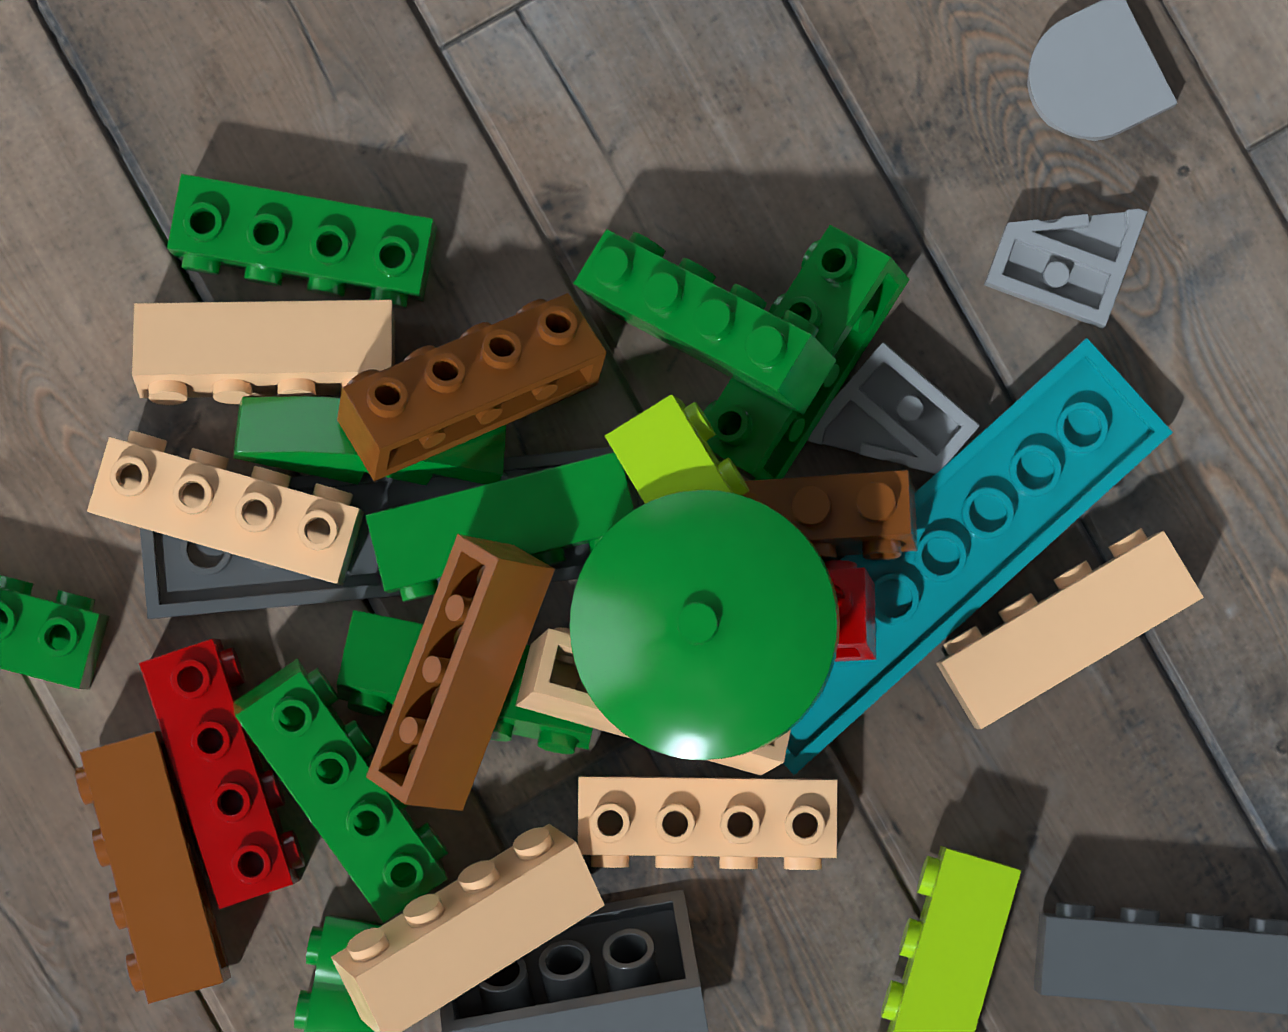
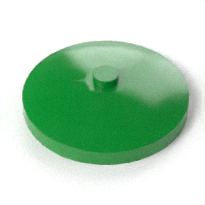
(704, 625)

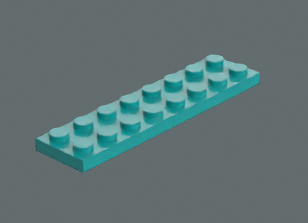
(986, 522)

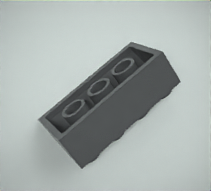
(608, 973)

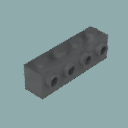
(1161, 961)

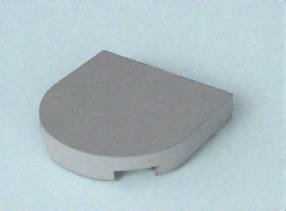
(1097, 74)

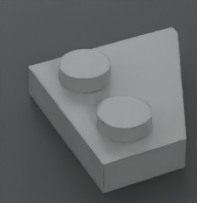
(1067, 262)
(895, 416)

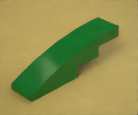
(308, 439)

